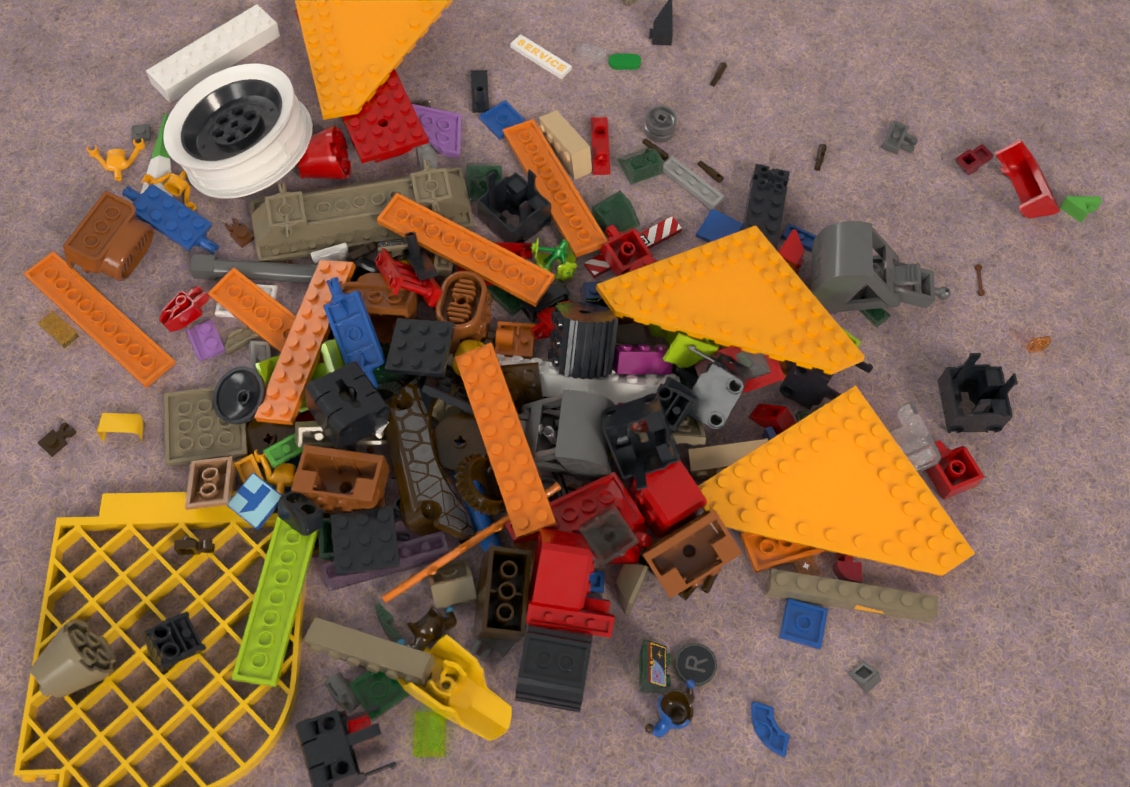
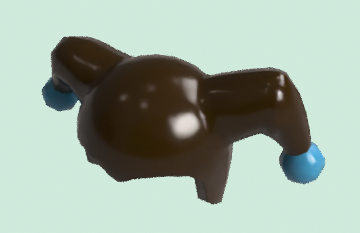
(430, 628)

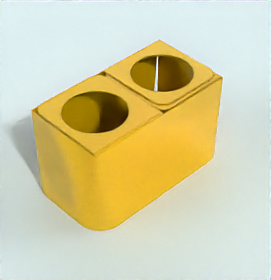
(121, 423)

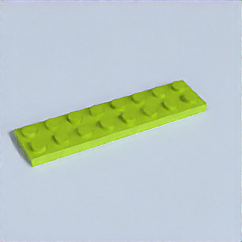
(274, 606)

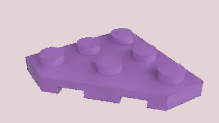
(442, 129)

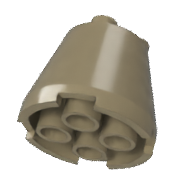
(73, 660)

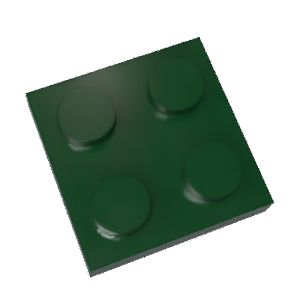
(377, 690)

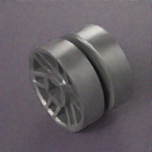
(660, 123)

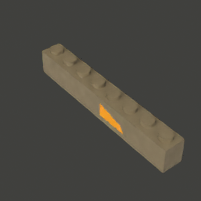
(852, 595)

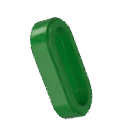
(624, 61)

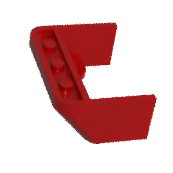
(1028, 180)

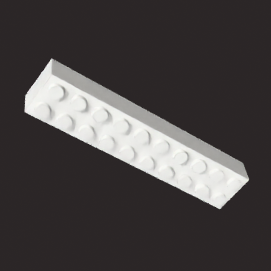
(614, 387)

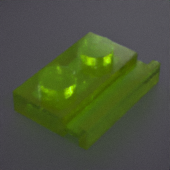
(429, 735)

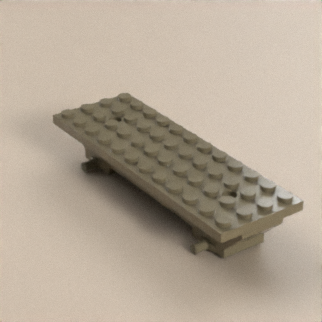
(305, 222)

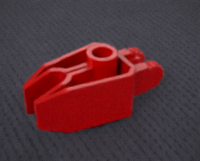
(184, 309)

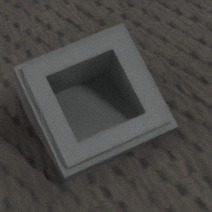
(865, 676)

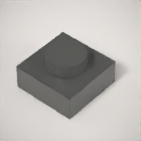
(141, 131)

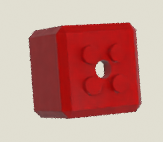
(669, 499)
(561, 570)

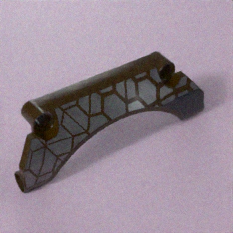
(418, 473)

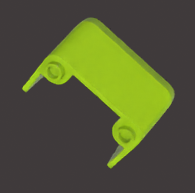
(679, 350)

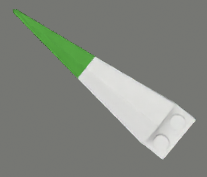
(160, 161)

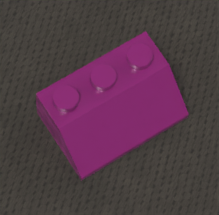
(641, 359)

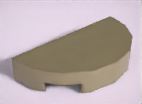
(239, 339)

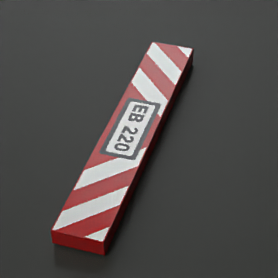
(650, 236)

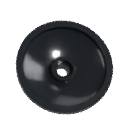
(232, 392)

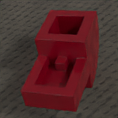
(973, 159)
(847, 569)

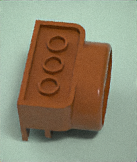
(109, 239)
(383, 305)
(467, 305)
(329, 473)
(711, 550)

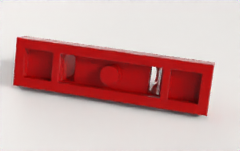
(600, 146)

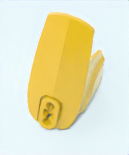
(461, 691)

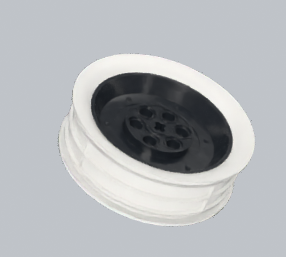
(238, 131)

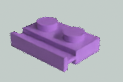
(206, 340)

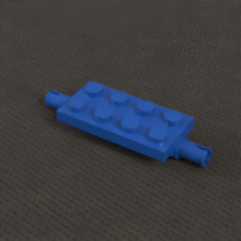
(171, 218)
(354, 330)

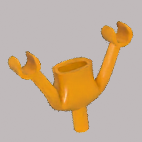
(116, 158)
(174, 185)
(282, 476)

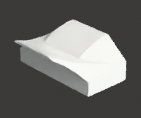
(333, 253)

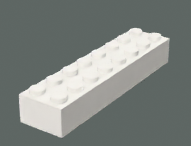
(213, 53)

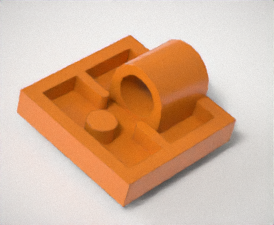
(514, 339)

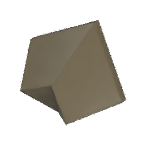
(629, 584)

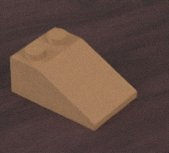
(214, 480)

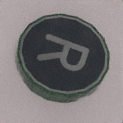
(695, 663)

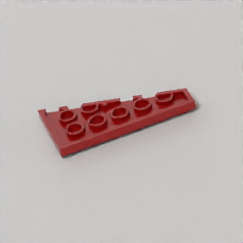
(586, 502)

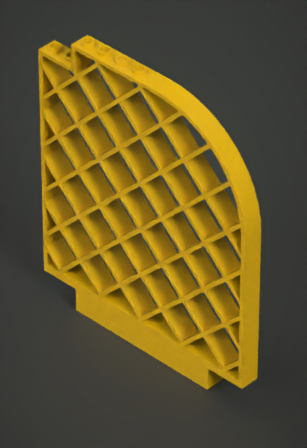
(129, 514)

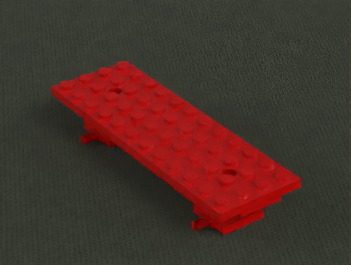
(385, 124)

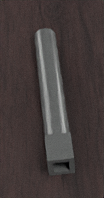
(210, 268)

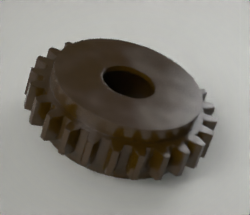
(479, 469)

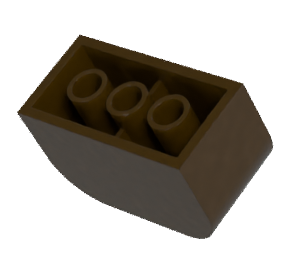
(503, 594)

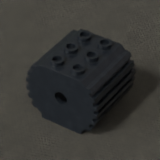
(582, 340)
(553, 668)

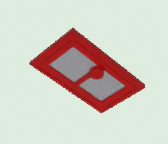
(763, 369)

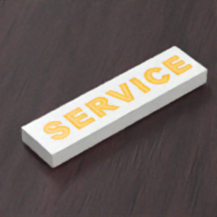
(541, 56)

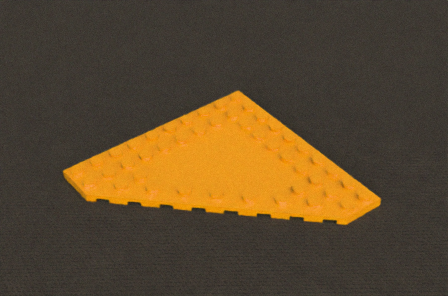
(359, 44)
(737, 296)
(841, 489)

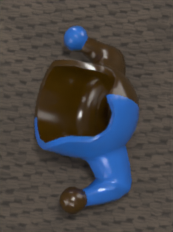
(674, 710)

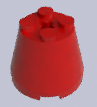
(326, 156)

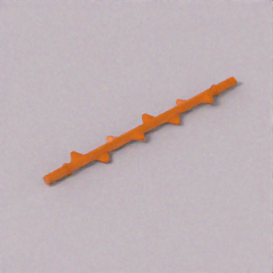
(432, 568)

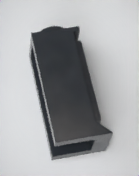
(555, 294)

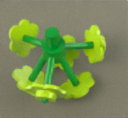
(563, 255)

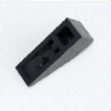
(663, 26)

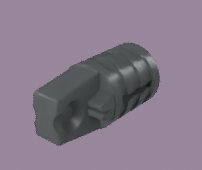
(342, 692)

